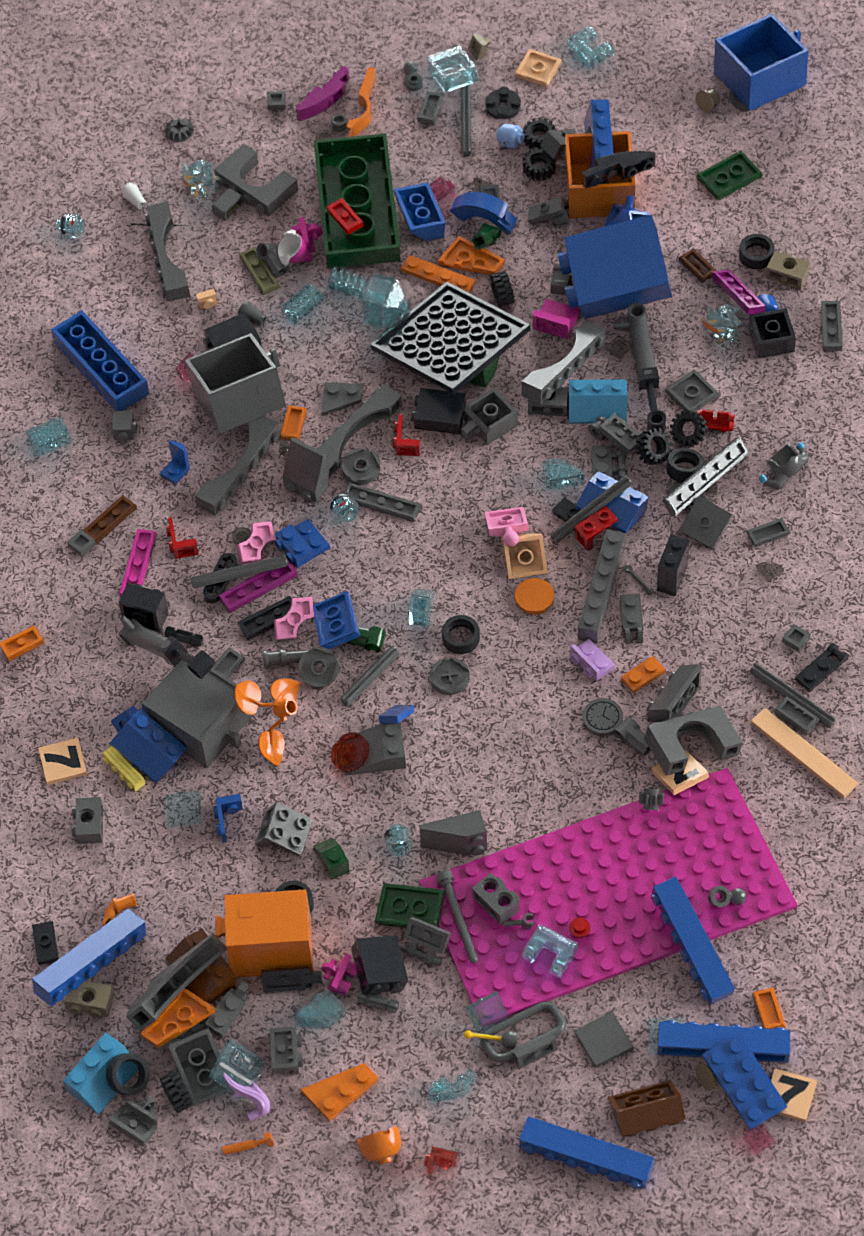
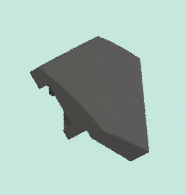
(136, 1120)

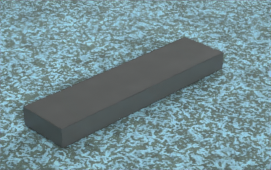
(383, 502)

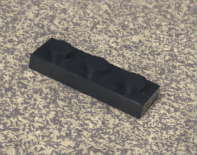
(264, 619)

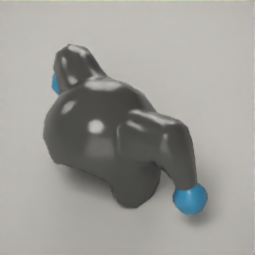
(785, 465)

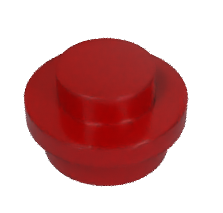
(579, 927)

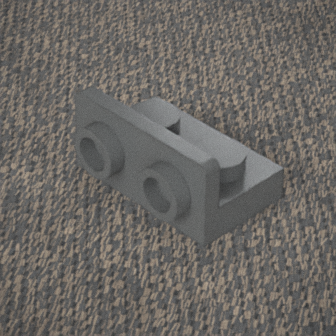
(619, 433)
(284, 1049)

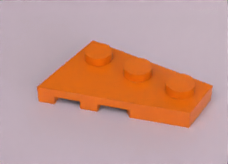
(179, 1016)

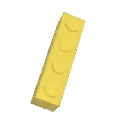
(123, 768)

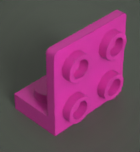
(555, 318)

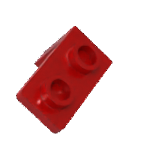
(404, 447)
(593, 526)
(182, 548)

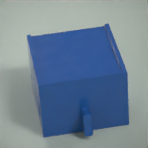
(761, 61)

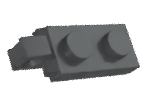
(227, 1010)

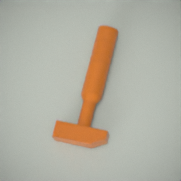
(250, 1144)

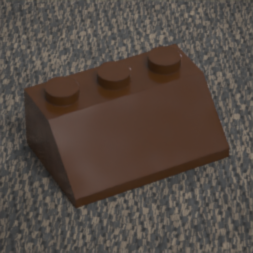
(213, 980)
(647, 1108)

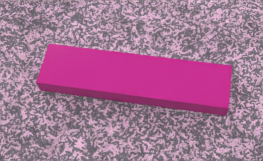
(139, 558)

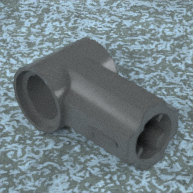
(269, 253)
(631, 734)

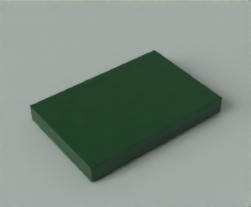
(729, 175)
(402, 902)

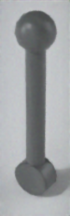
(649, 590)

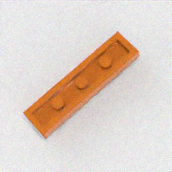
(436, 274)

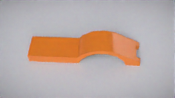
(360, 123)

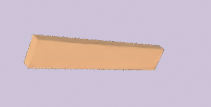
(804, 753)

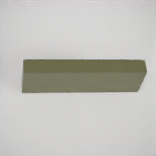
(259, 271)

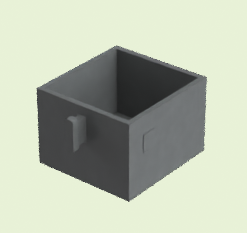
(236, 382)
(197, 712)

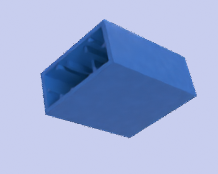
(615, 267)

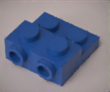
(301, 542)

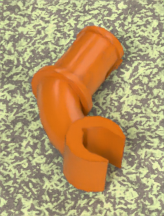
(117, 905)

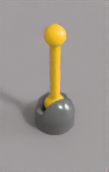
(507, 1039)

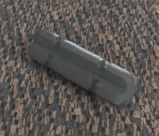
(378, 1002)

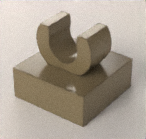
(478, 45)

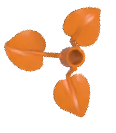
(285, 695)

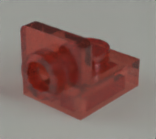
(444, 1158)

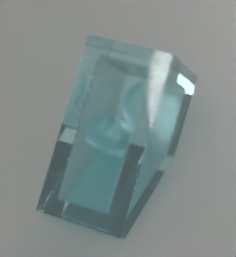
(561, 474)

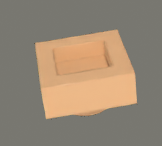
(206, 299)

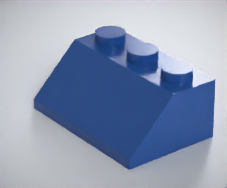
(421, 211)
(627, 506)
(147, 745)

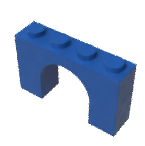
(599, 124)

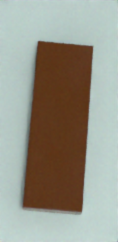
(110, 518)

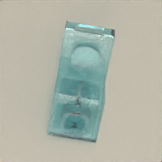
(445, 1090)

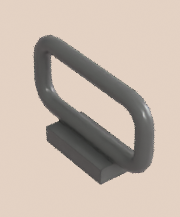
(533, 1049)

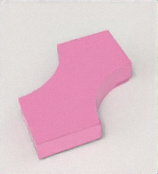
(250, 550)
(299, 611)

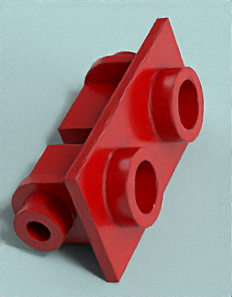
(723, 422)

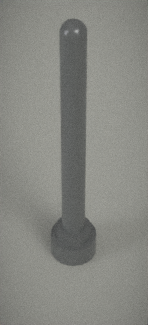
(445, 880)

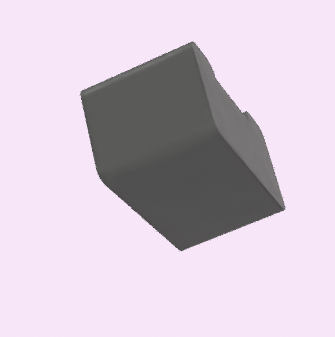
(227, 204)
(559, 280)

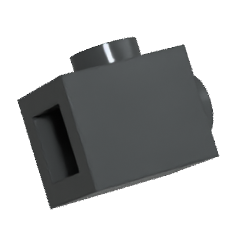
(123, 425)

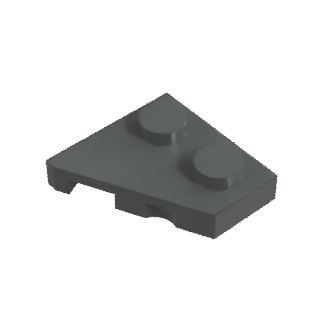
(340, 396)

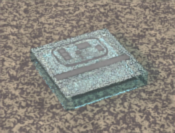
(238, 1064)

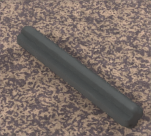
(370, 675)

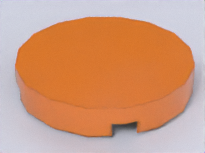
(534, 596)

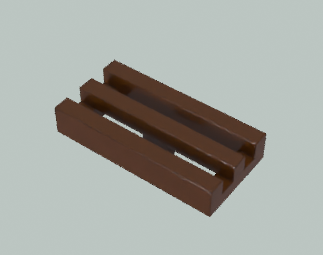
(692, 269)

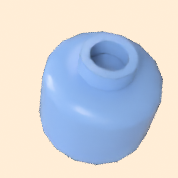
(510, 136)

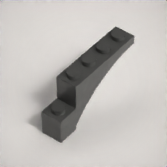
(173, 980)

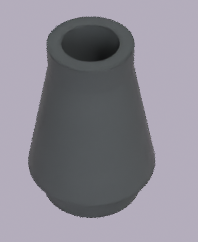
(252, 313)

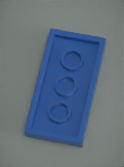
(744, 1081)

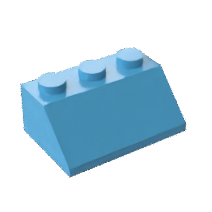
(596, 398)
(88, 1077)

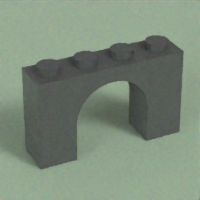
(264, 198)
(708, 723)

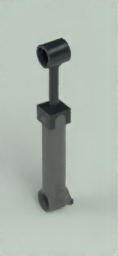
(645, 363)
(167, 648)

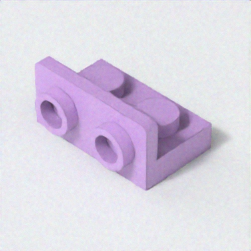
(592, 659)

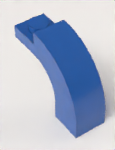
(484, 206)

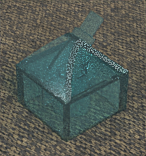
(384, 302)

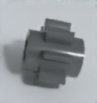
(651, 798)

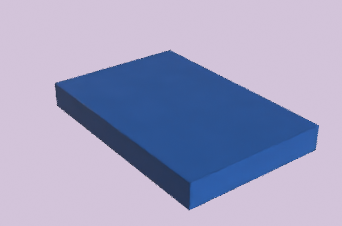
(335, 620)

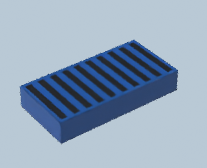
(396, 714)

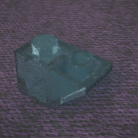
(421, 607)
(321, 1012)

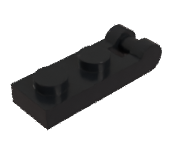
(821, 667)

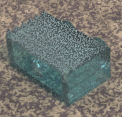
(49, 436)

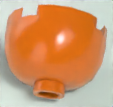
(380, 1145)

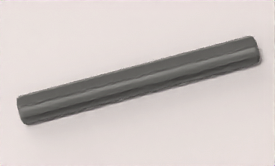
(466, 120)
(594, 506)
(239, 571)
(786, 690)

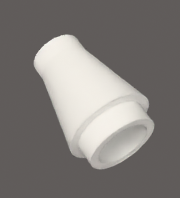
(132, 194)

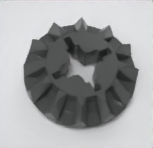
(186, 131)

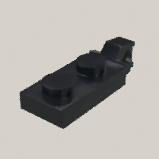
(289, 979)

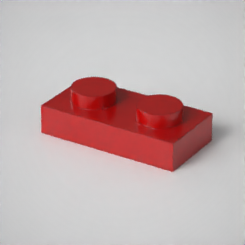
(344, 216)

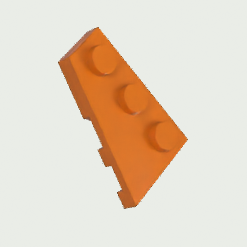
(464, 256)
(341, 1090)

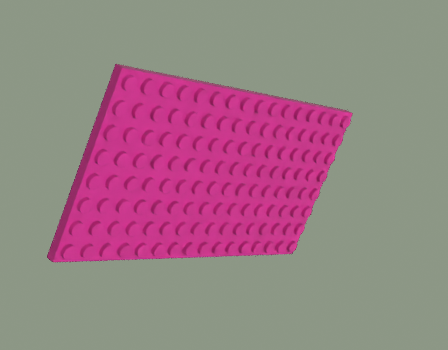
(607, 876)

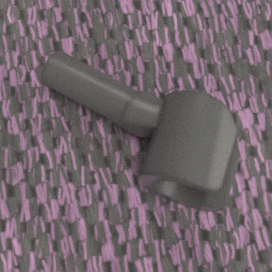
(521, 922)

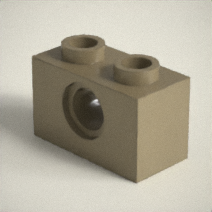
(788, 270)
(98, 1007)

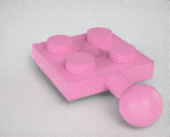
(507, 523)

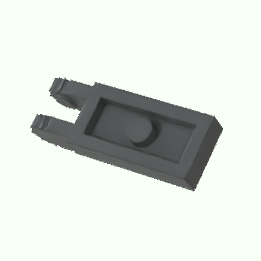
(632, 616)

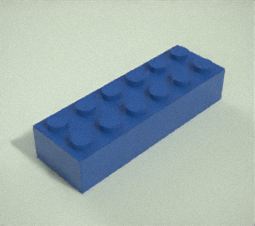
(100, 361)

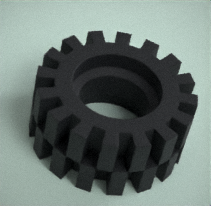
(536, 126)
(538, 172)
(502, 289)
(699, 432)
(645, 448)
(176, 1091)

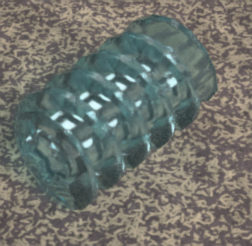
(348, 283)
(301, 303)

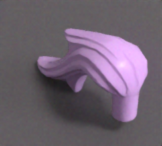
(253, 1093)

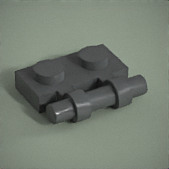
(602, 461)
(428, 936)

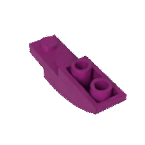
(323, 98)

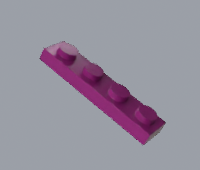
(738, 292)
(256, 587)

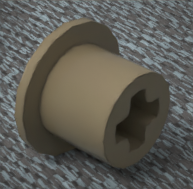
(707, 99)
(706, 1077)

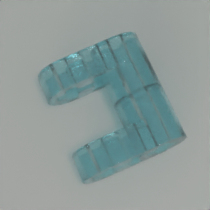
(591, 57)
(554, 942)

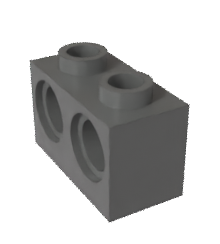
(491, 901)

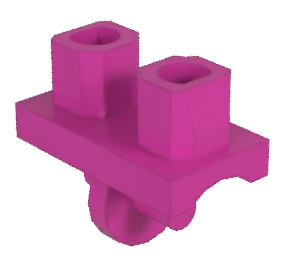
(308, 233)
(345, 967)

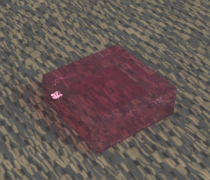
(759, 1139)

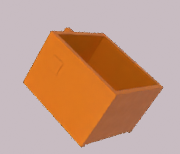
(598, 199)
(266, 931)

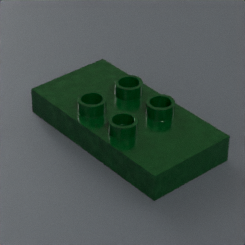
(361, 176)

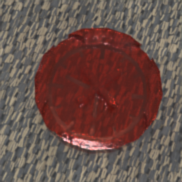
(350, 752)

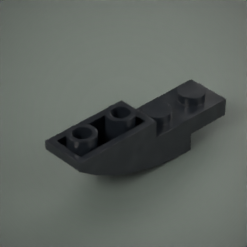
(622, 164)

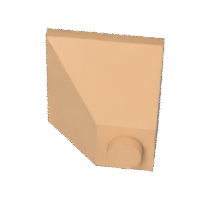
(526, 557)

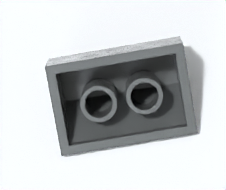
(676, 694)

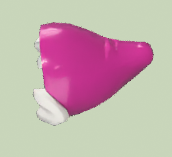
(293, 249)

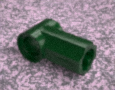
(486, 235)
(370, 638)

